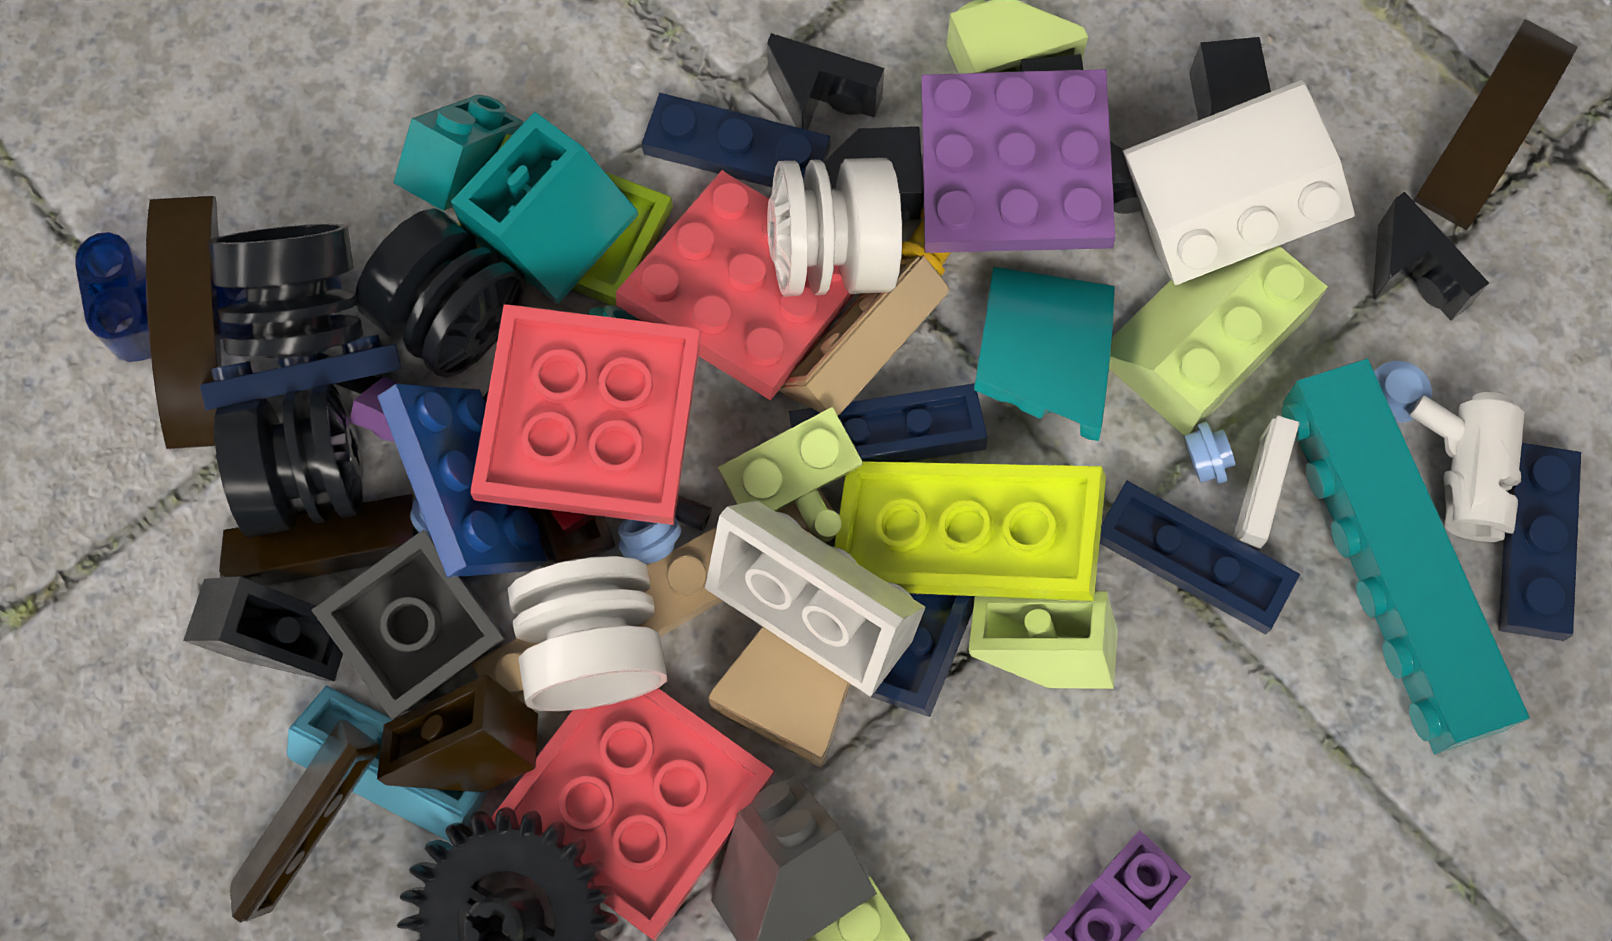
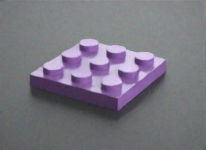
(1017, 161)

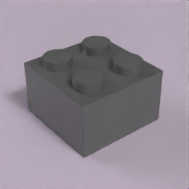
(408, 625)

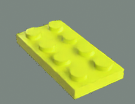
(976, 527)

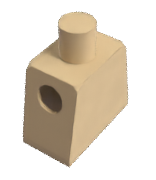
(782, 697)

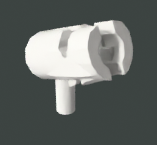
(1485, 462)

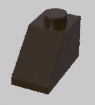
(461, 740)

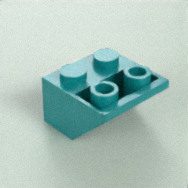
(544, 207)

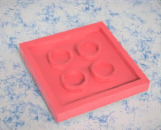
(720, 278)
(587, 414)
(646, 794)

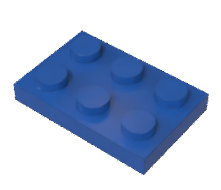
(439, 445)

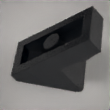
(812, 75)
(1417, 248)

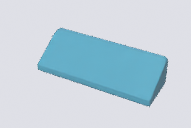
(422, 806)

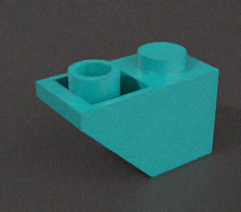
(451, 146)

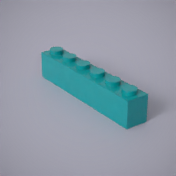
(1402, 559)

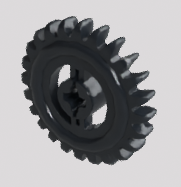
(524, 849)

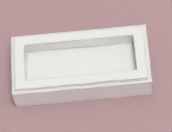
(1265, 482)

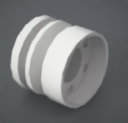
(841, 226)
(586, 634)

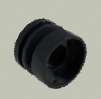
(285, 290)
(438, 291)
(275, 463)

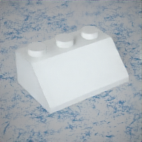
(1239, 183)
(811, 594)

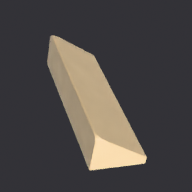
(865, 338)

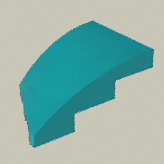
(1048, 346)

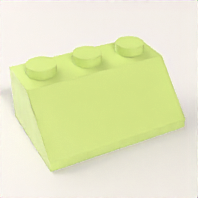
(1212, 333)

